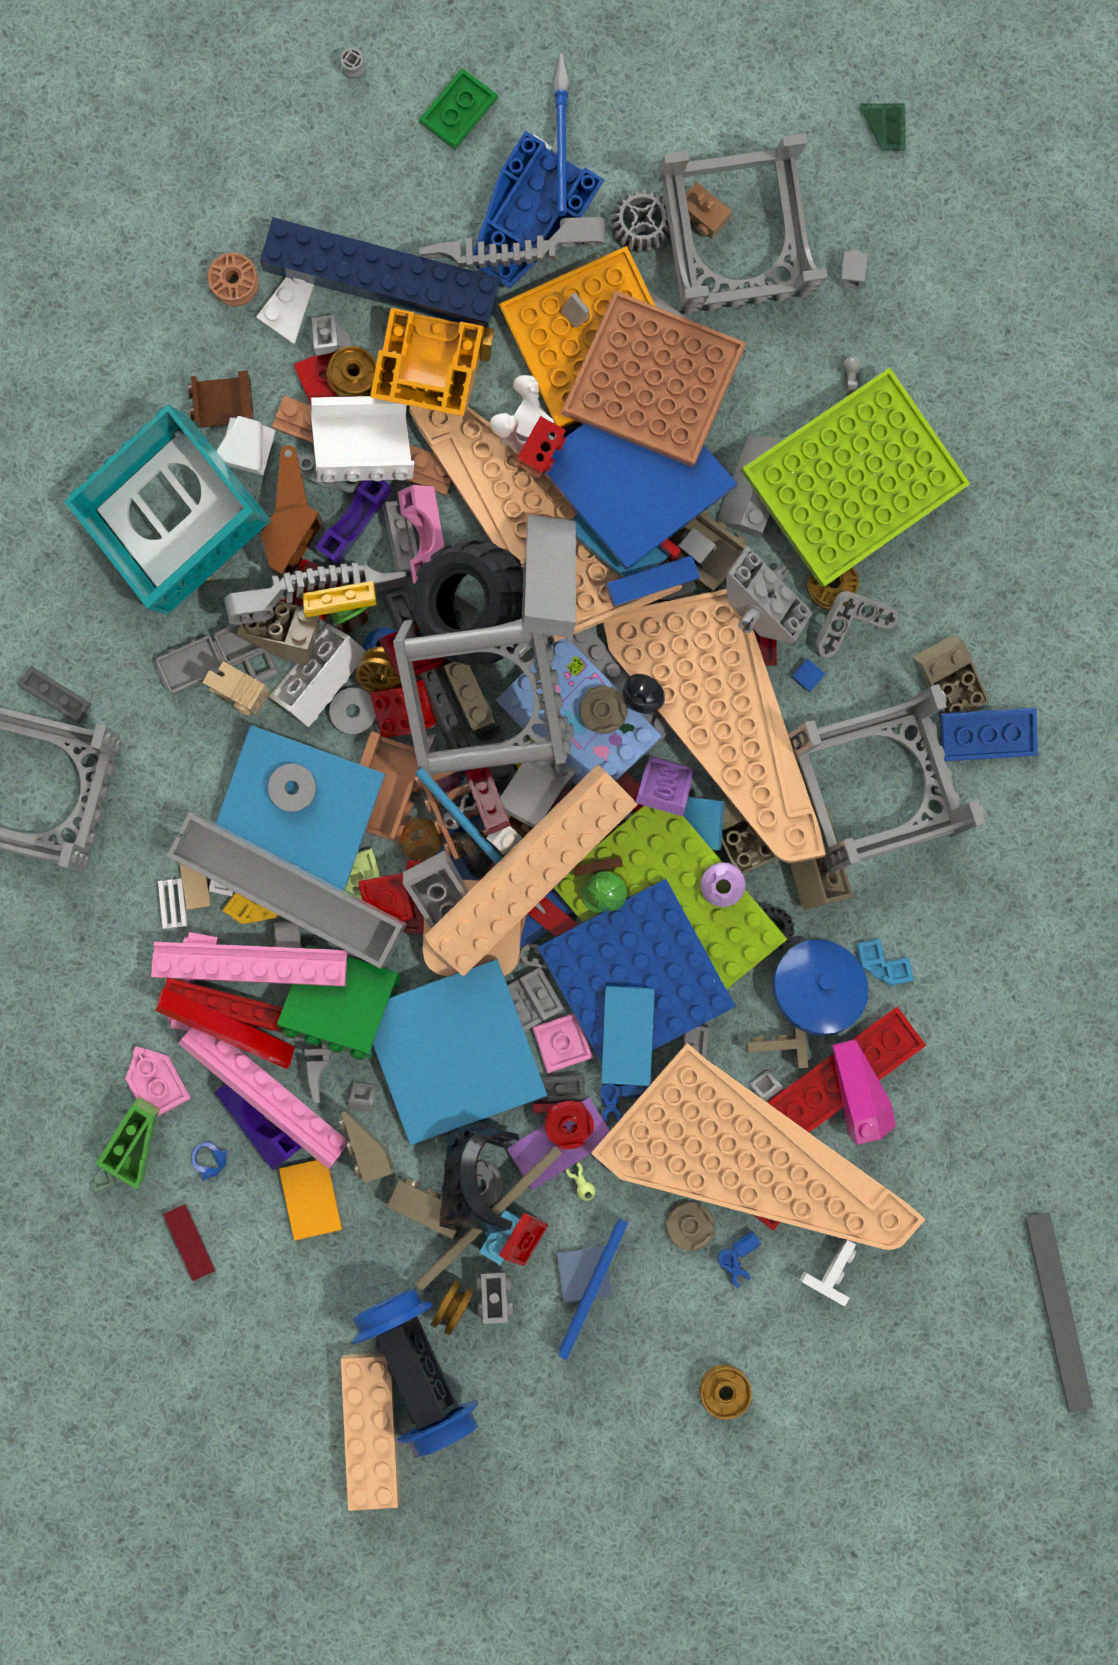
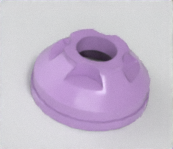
(722, 871)

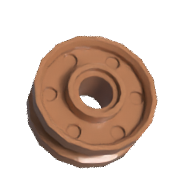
(226, 267)

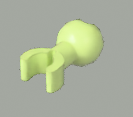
(583, 1186)

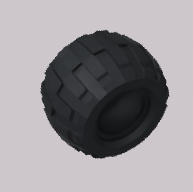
(437, 583)

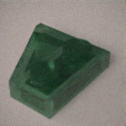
(887, 124)

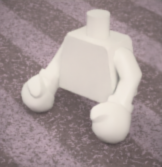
(517, 428)

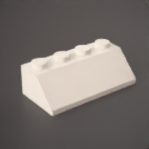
(312, 686)

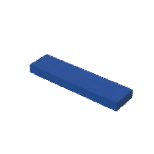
(652, 581)

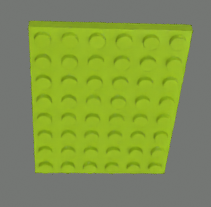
(855, 477)
(667, 846)

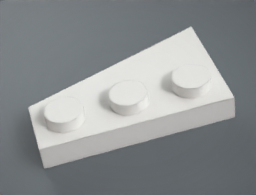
(287, 308)

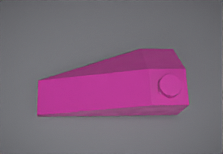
(864, 1101)

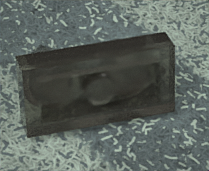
(475, 861)

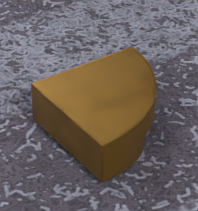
(487, 344)

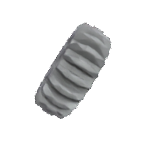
(629, 206)

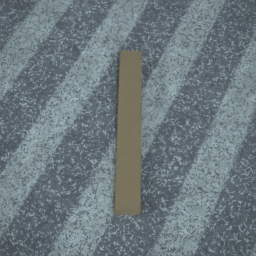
(498, 1208)

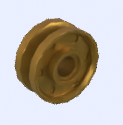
(353, 359)
(825, 596)
(376, 671)
(452, 1307)
(736, 1402)

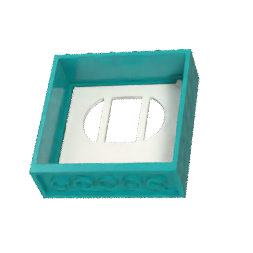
(198, 544)

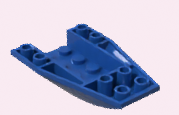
(527, 203)

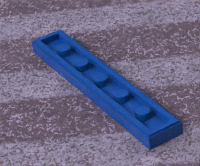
(592, 1288)

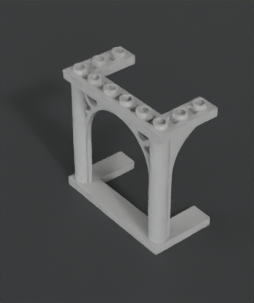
(804, 274)
(915, 712)
(100, 742)
(553, 746)

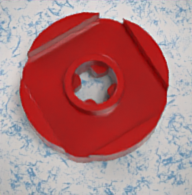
(564, 1112)

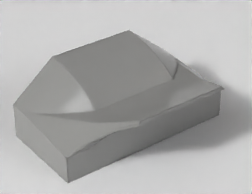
(328, 335)

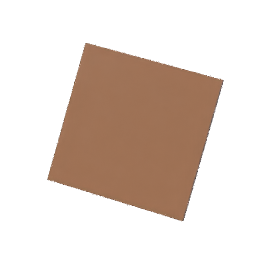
(653, 378)

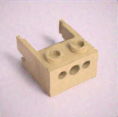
(239, 688)

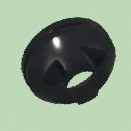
(647, 690)

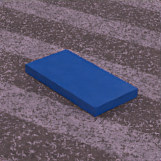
(989, 734)

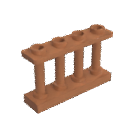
(433, 805)

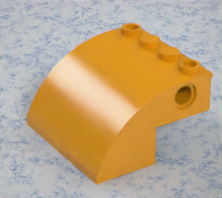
(428, 362)

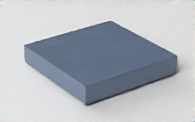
(576, 1271)

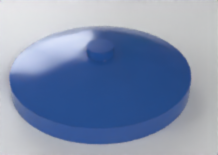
(820, 987)

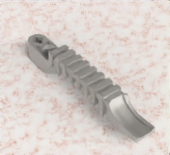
(572, 233)

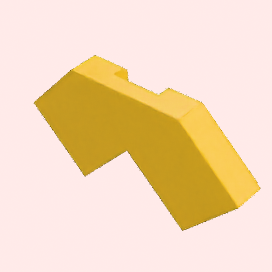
(246, 911)

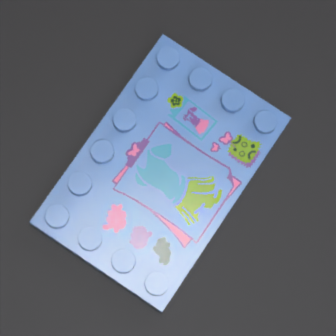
(577, 676)

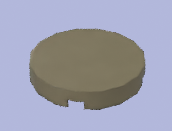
(603, 709)
(684, 1222)

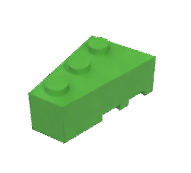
(131, 1144)

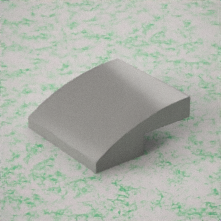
(534, 999)

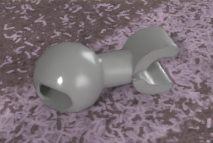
(851, 367)
(448, 817)

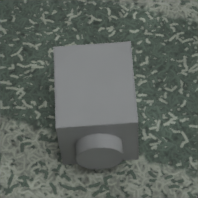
(853, 269)
(698, 546)

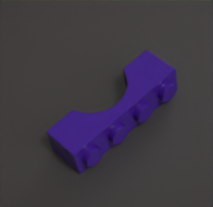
(346, 531)
(268, 1139)

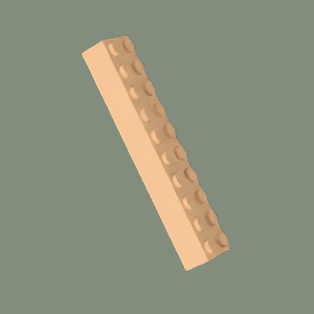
(530, 870)

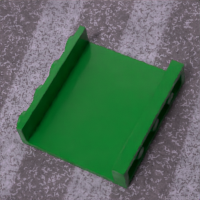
(340, 1015)

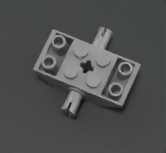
(764, 599)

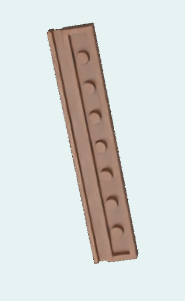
(295, 420)

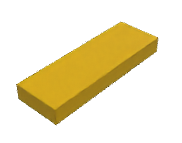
(339, 599)

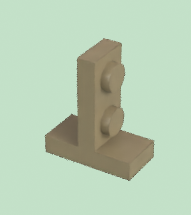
(783, 1042)

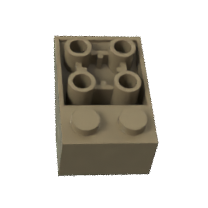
(286, 634)
(953, 669)
(741, 842)
(370, 1153)

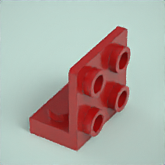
(392, 711)

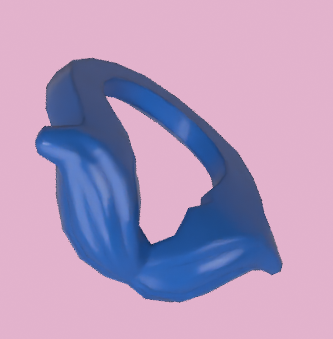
(220, 1159)

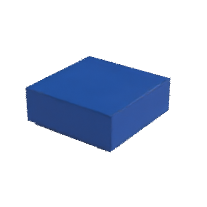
(808, 675)

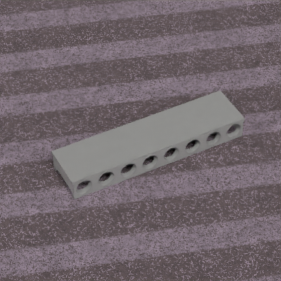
(549, 577)

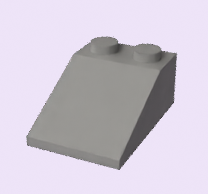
(537, 790)
(435, 887)

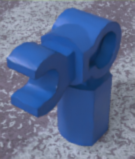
(610, 1096)
(728, 1257)

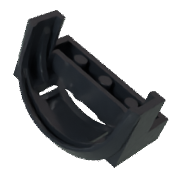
(461, 1198)

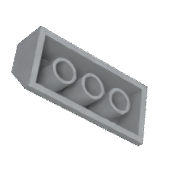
(742, 506)

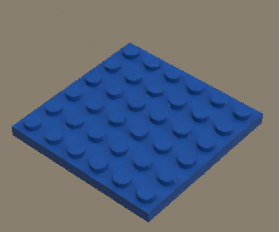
(643, 947)

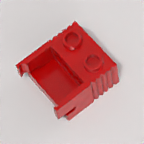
(531, 448)

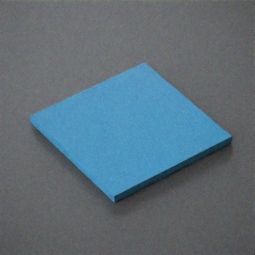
(326, 832)
(456, 1052)

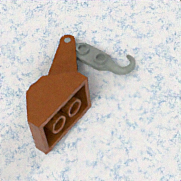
(294, 523)

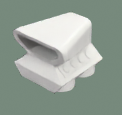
(246, 445)

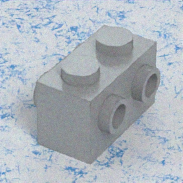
(494, 1304)

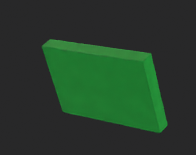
(458, 108)

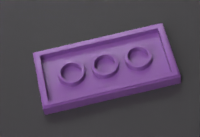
(665, 785)
(536, 1145)

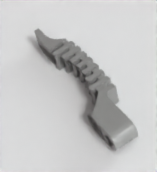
(259, 604)
(289, 936)

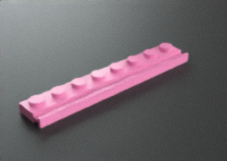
(249, 964)
(266, 1095)

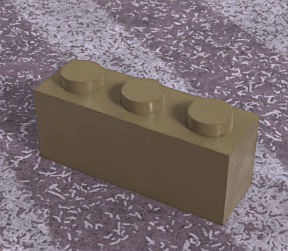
(469, 697)
(418, 1205)

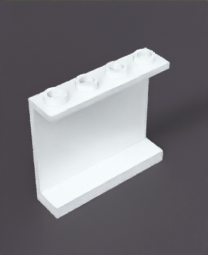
(360, 439)

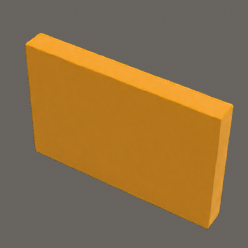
(310, 1199)

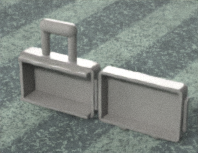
(193, 661)

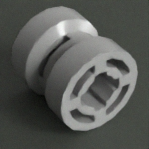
(352, 69)

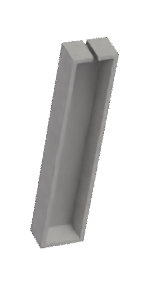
(287, 890)

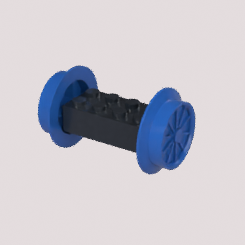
(417, 1373)

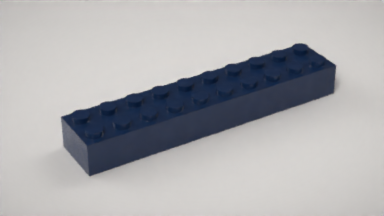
(379, 273)

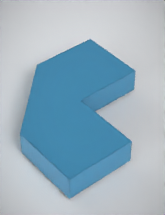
(873, 961)

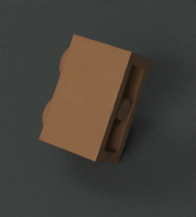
(706, 211)

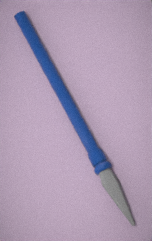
(561, 95)

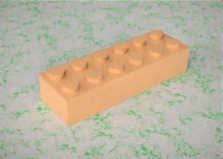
(369, 1432)

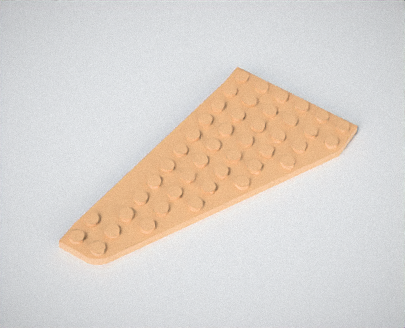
(505, 495)
(723, 712)
(728, 1147)

